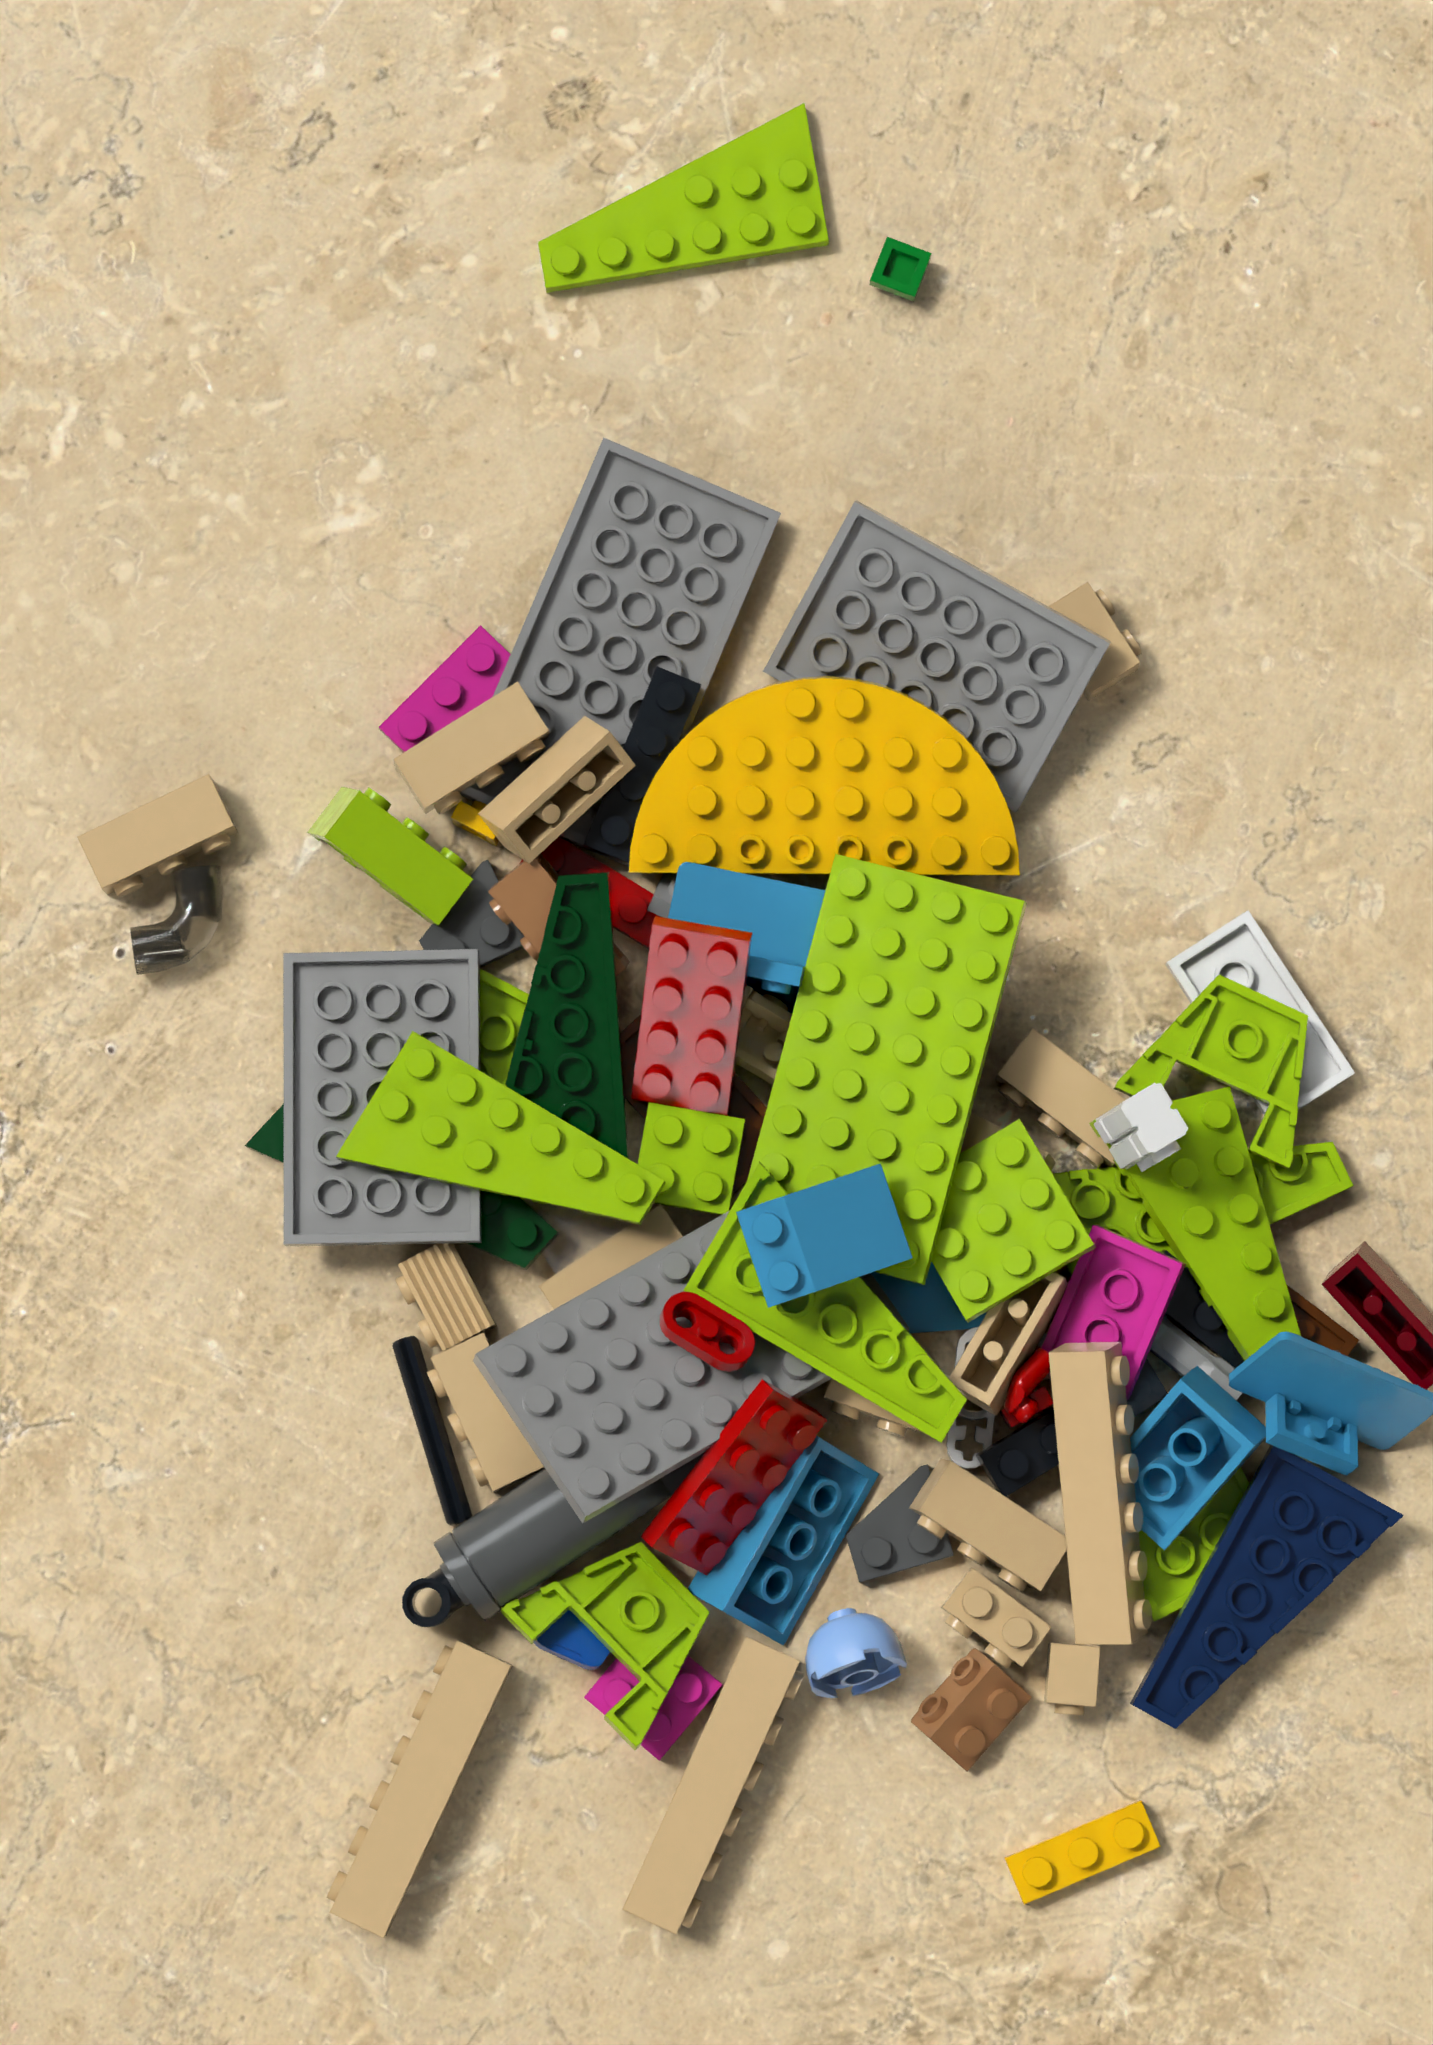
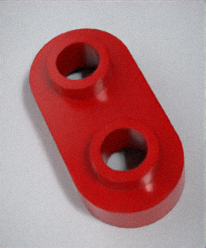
(708, 1330)

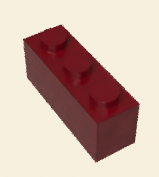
(1385, 1311)

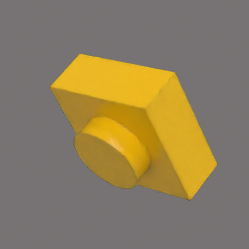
(469, 820)

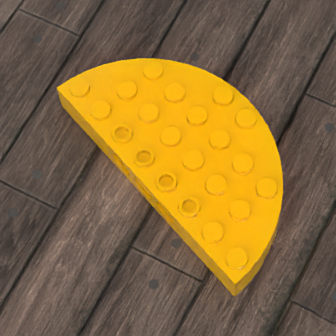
(820, 774)

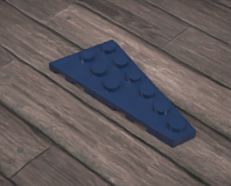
(1270, 1563)

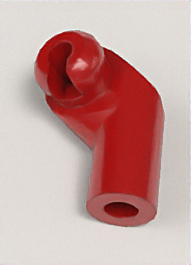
(1023, 1383)

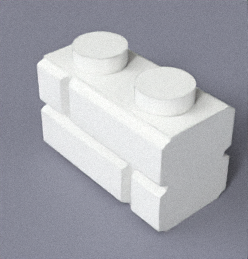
(1142, 1128)

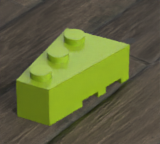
(392, 852)

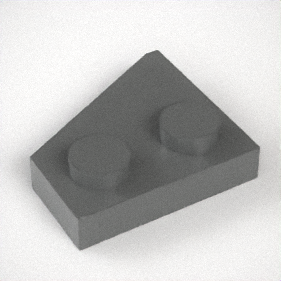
(474, 923)
(890, 1536)

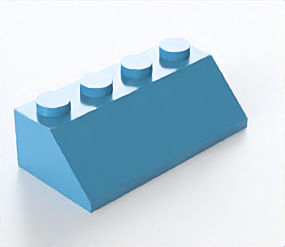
(789, 1542)

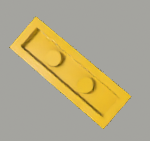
(1082, 1852)

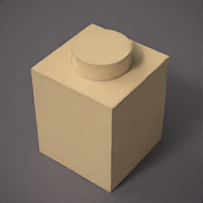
(1071, 1677)

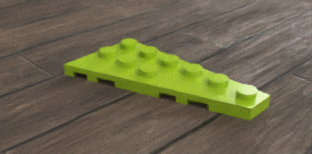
(722, 208)
(471, 1131)
(1112, 1201)
(1217, 1222)
(834, 1330)

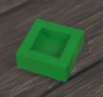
(900, 269)

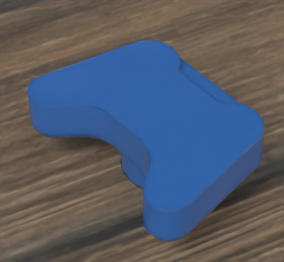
(573, 1642)

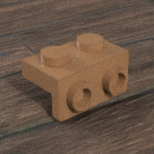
(970, 1708)

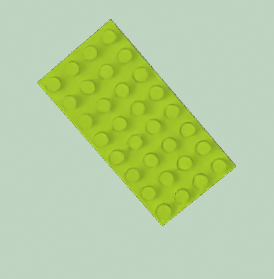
(890, 1040)

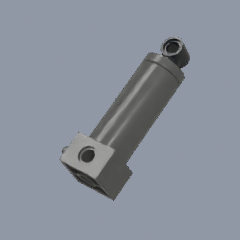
(523, 1544)

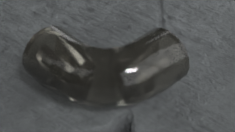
(189, 926)

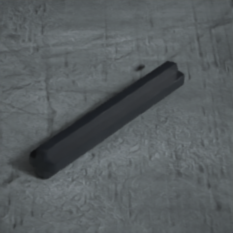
(432, 1430)

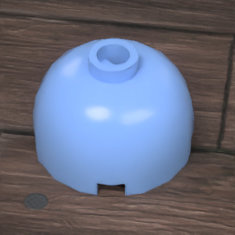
(853, 1652)

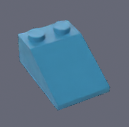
(824, 1235)
(1189, 1453)

